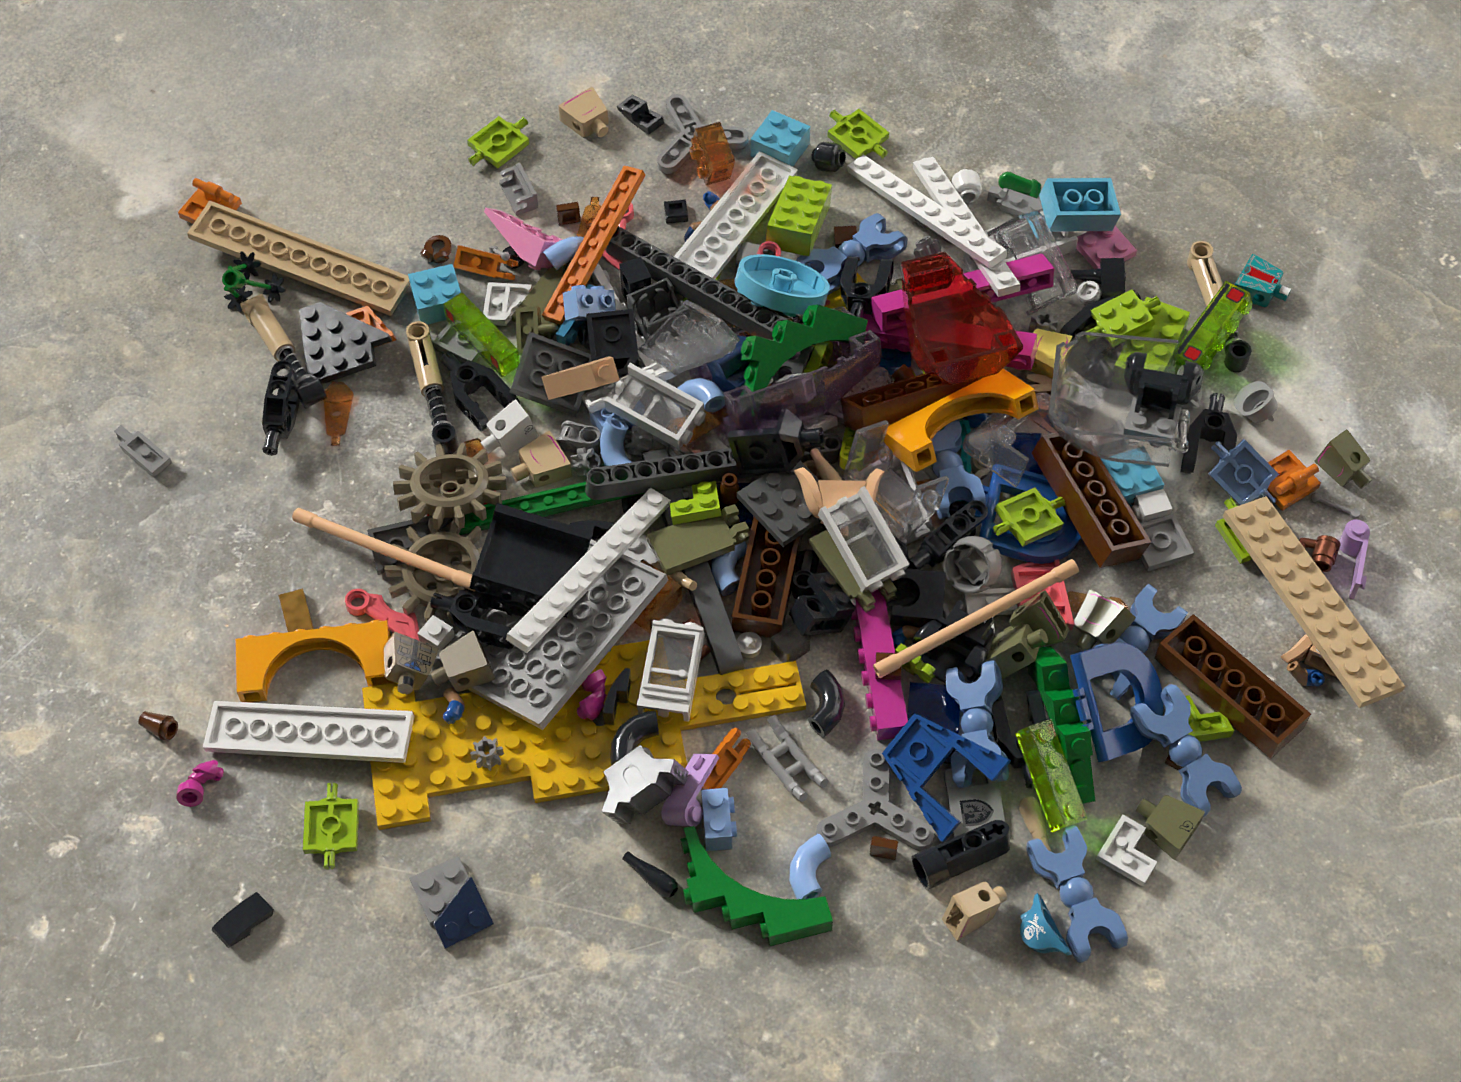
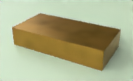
(295, 610)

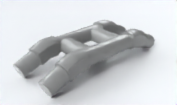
(787, 744)

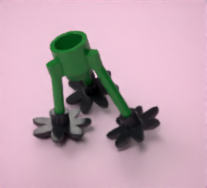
(236, 282)

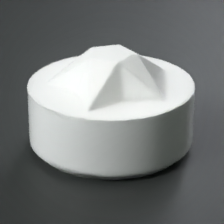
(1089, 292)
(749, 644)

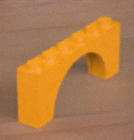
(999, 393)
(262, 656)

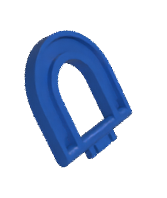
(1041, 551)
(1145, 684)

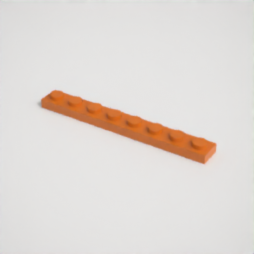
(596, 239)

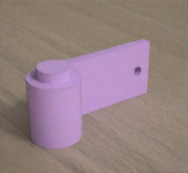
(1354, 543)
(682, 805)

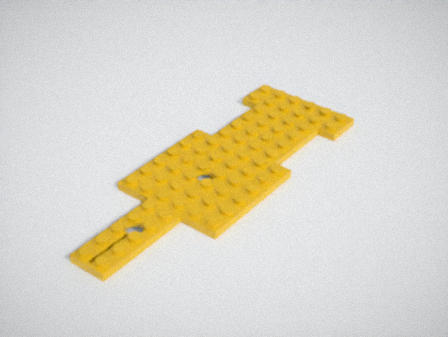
(565, 755)

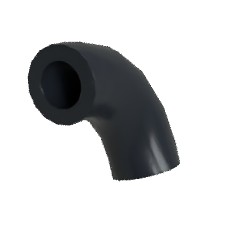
(831, 703)
(632, 733)

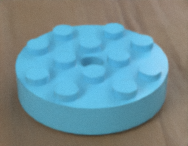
(780, 284)

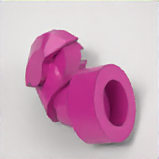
(593, 704)
(191, 791)

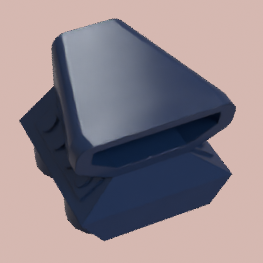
(729, 370)

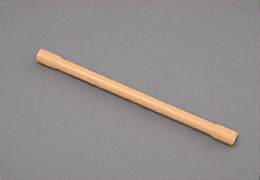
(314, 521)
(895, 661)

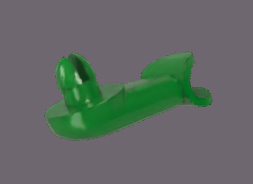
(1019, 184)

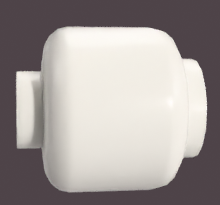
(967, 185)

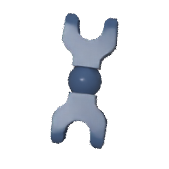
(867, 244)
(960, 484)
(1144, 629)
(976, 723)
(1185, 749)
(1076, 894)

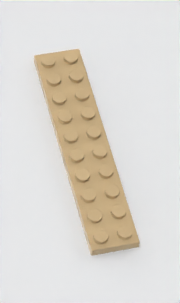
(300, 258)
(1313, 602)

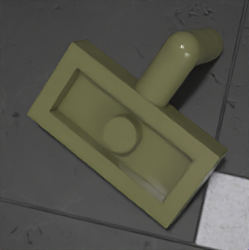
(529, 320)

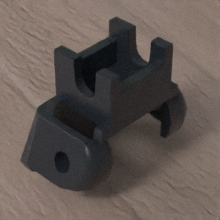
(1161, 389)
(963, 651)

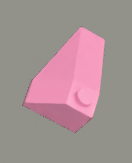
(523, 238)

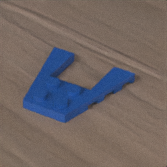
(919, 753)

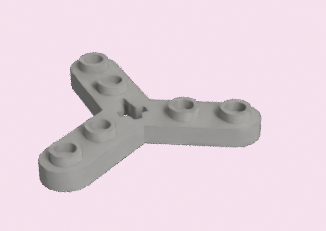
(685, 120)
(859, 817)

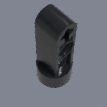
(961, 853)

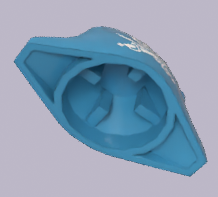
(1040, 930)

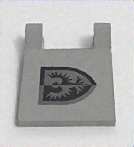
(973, 804)

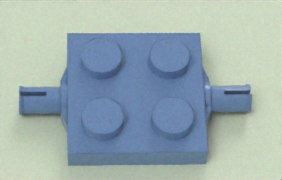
(1243, 473)

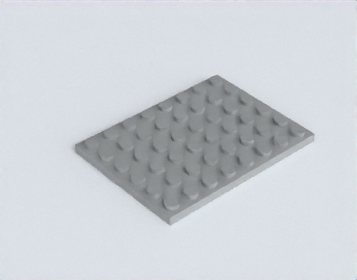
(545, 678)

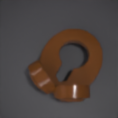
(443, 254)

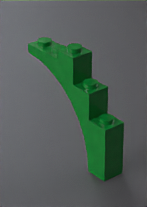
(789, 337)
(1052, 680)
(777, 917)

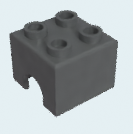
(653, 306)

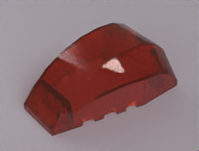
(951, 324)

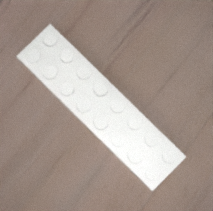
(736, 215)
(309, 731)

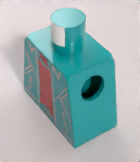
(1262, 281)

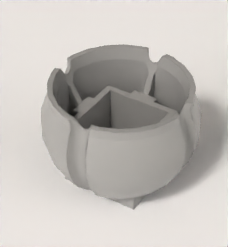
(964, 572)

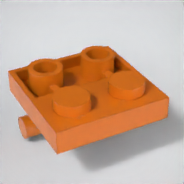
(206, 192)
(1293, 481)

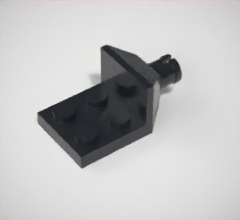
(614, 336)
(773, 448)

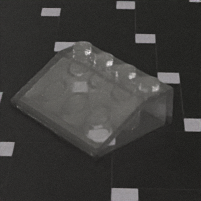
(689, 339)

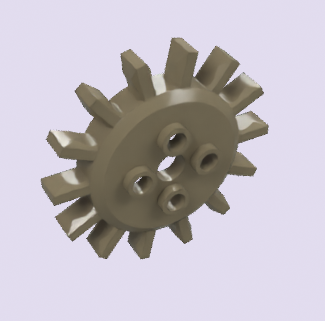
(428, 484)
(443, 549)

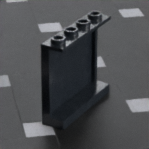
(526, 555)

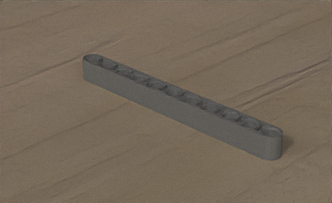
(695, 285)
(680, 471)
(706, 597)

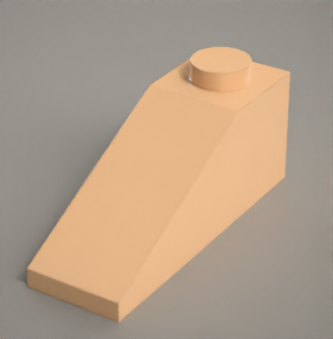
(581, 378)

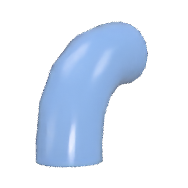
(563, 251)
(706, 392)
(613, 442)
(724, 570)
(804, 867)

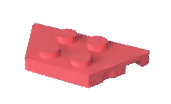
(1028, 572)

